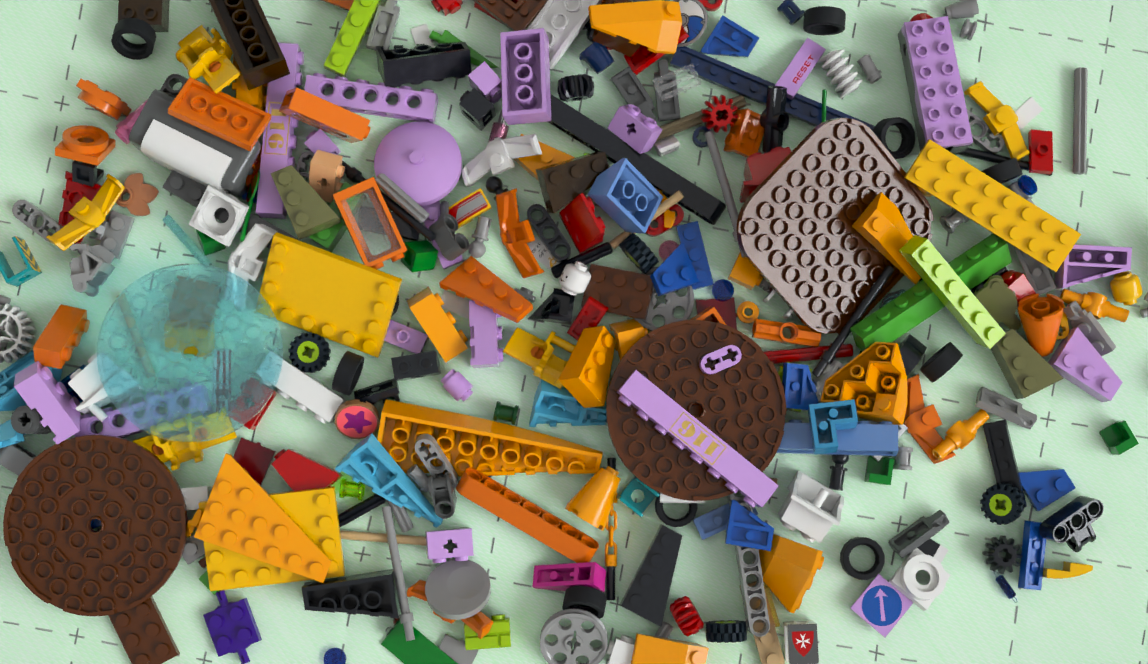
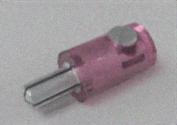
(499, 129)

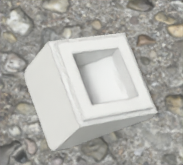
(666, 145)

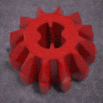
(712, 118)
(686, 616)

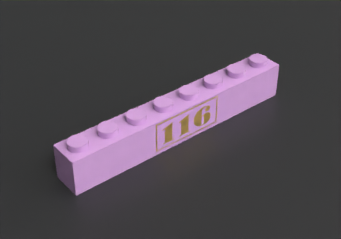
(278, 135)
(697, 439)

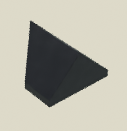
(556, 308)

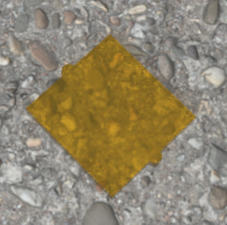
(771, 605)

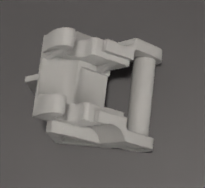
(90, 268)

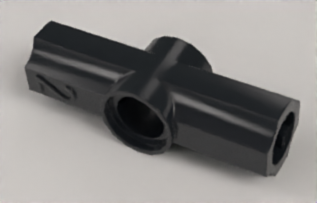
(774, 118)

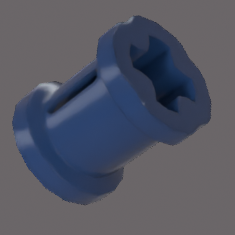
(798, 13)

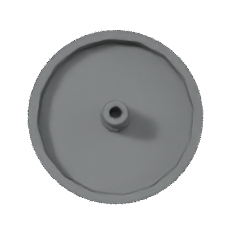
(458, 589)

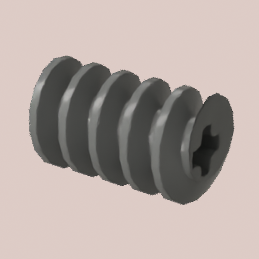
(28, 421)

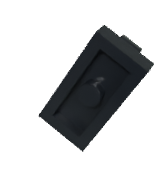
(378, 391)

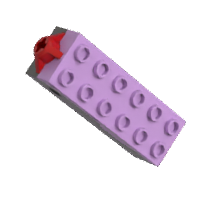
(934, 83)

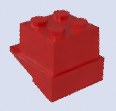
(759, 167)

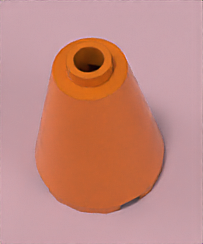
(1041, 321)

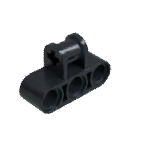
(1073, 523)

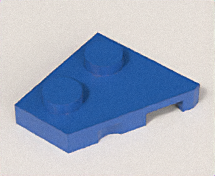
(729, 40)
(798, 386)
(1045, 486)

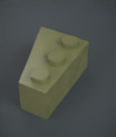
(303, 204)
(1023, 366)

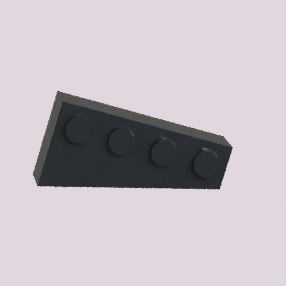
(423, 63)
(652, 582)
(354, 594)

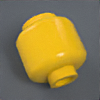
(1126, 288)

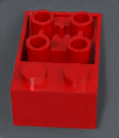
(582, 224)

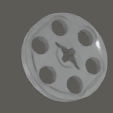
(665, 310)
(565, 635)

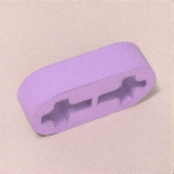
(718, 355)

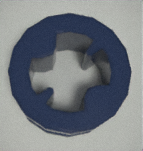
(696, 133)

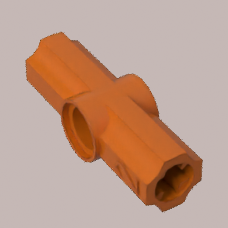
(773, 331)

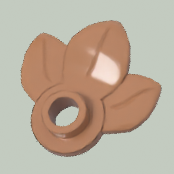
(139, 195)

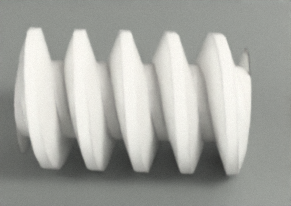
(841, 72)

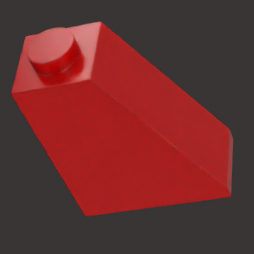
(303, 472)

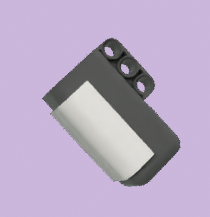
(191, 149)

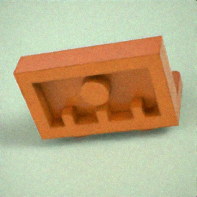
(746, 134)

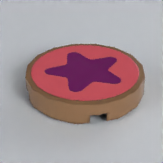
(357, 419)

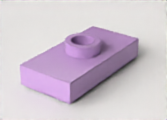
(405, 337)

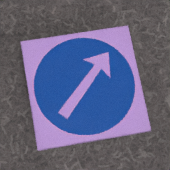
(881, 605)

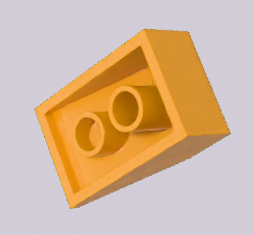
(667, 651)

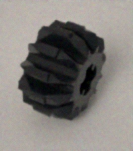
(575, 87)
(1006, 562)

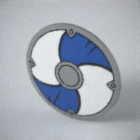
(693, 20)

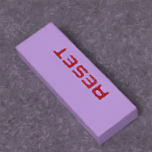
(800, 67)

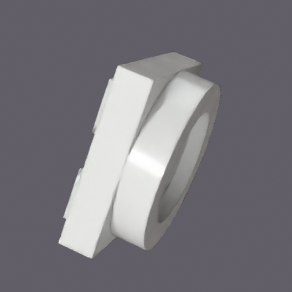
(204, 215)
(905, 578)

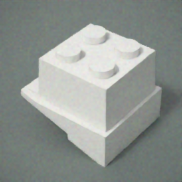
(90, 389)
(810, 507)

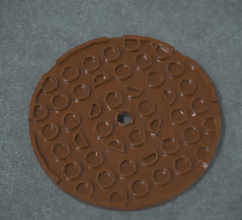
(738, 404)
(52, 531)

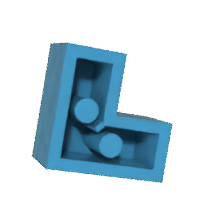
(826, 419)

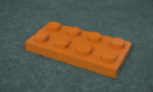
(219, 114)

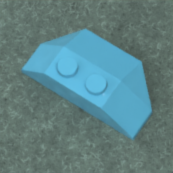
(9, 397)

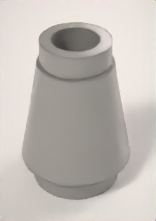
(962, 9)

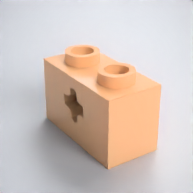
(326, 174)

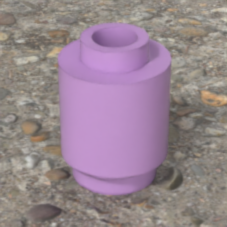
(457, 385)

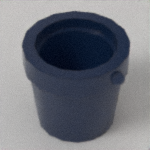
(597, 57)

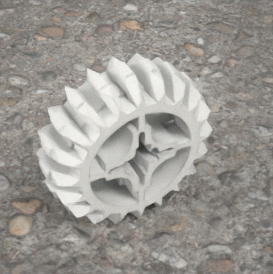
(8, 325)

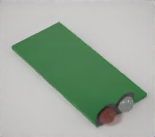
(414, 651)

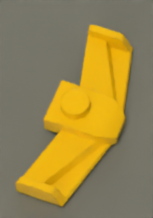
(999, 119)
(88, 214)

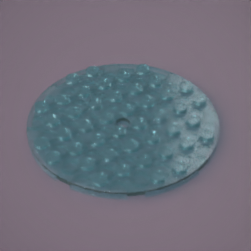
(182, 396)

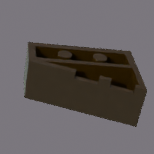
(568, 179)

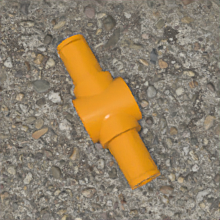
(1096, 304)
(960, 434)

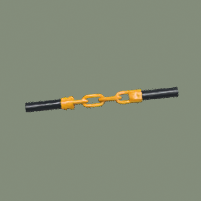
(611, 559)

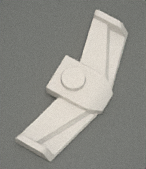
(499, 157)
(245, 259)

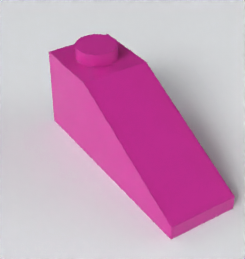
(563, 576)

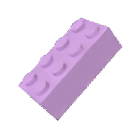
(525, 76)

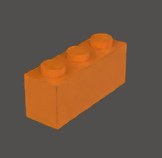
(61, 336)

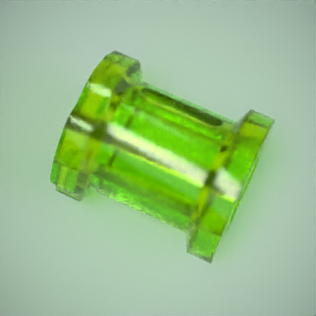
(352, 489)

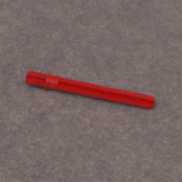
(806, 354)

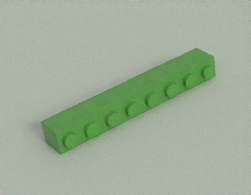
(921, 302)

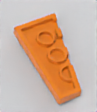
(486, 289)

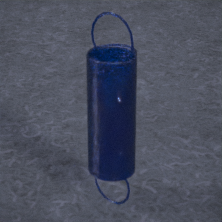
(1005, 586)

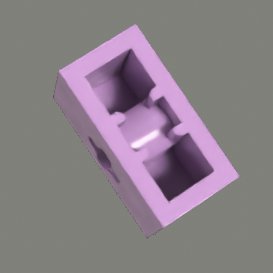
(486, 82)
(635, 128)
(461, 538)

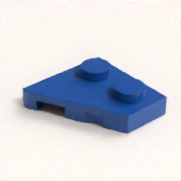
(674, 272)
(747, 529)

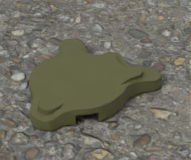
(999, 302)

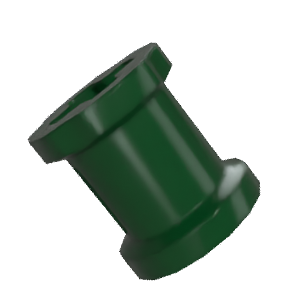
(506, 413)

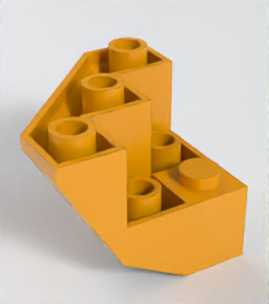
(874, 381)
(789, 570)

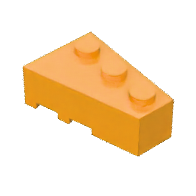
(590, 367)

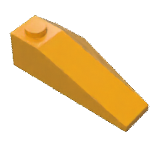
(643, 22)
(887, 232)

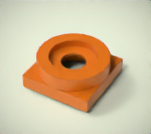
(102, 100)
(85, 144)

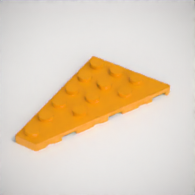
(251, 523)

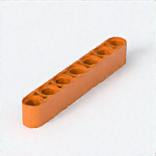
(526, 516)

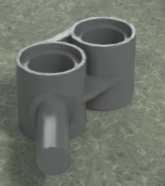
(450, 244)

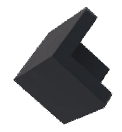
(86, 173)

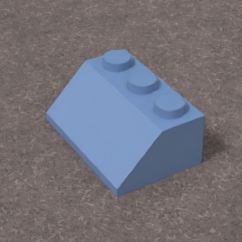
(626, 196)

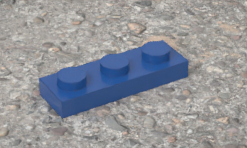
(692, 239)
(1033, 557)

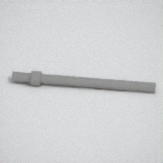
(727, 194)
(406, 616)

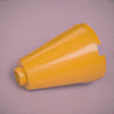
(596, 498)

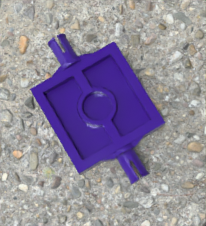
(232, 627)

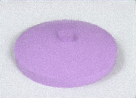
(420, 161)

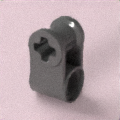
(443, 491)

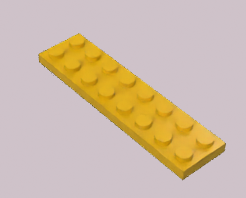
(992, 205)

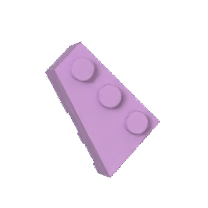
(1091, 263)
(484, 337)
(1084, 366)
(50, 399)

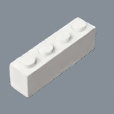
(308, 393)

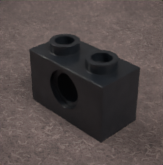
(477, 108)
(416, 366)

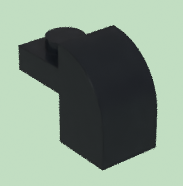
(911, 352)

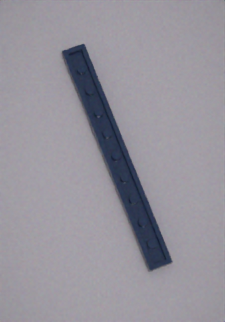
(752, 86)

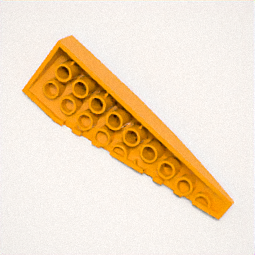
(479, 443)

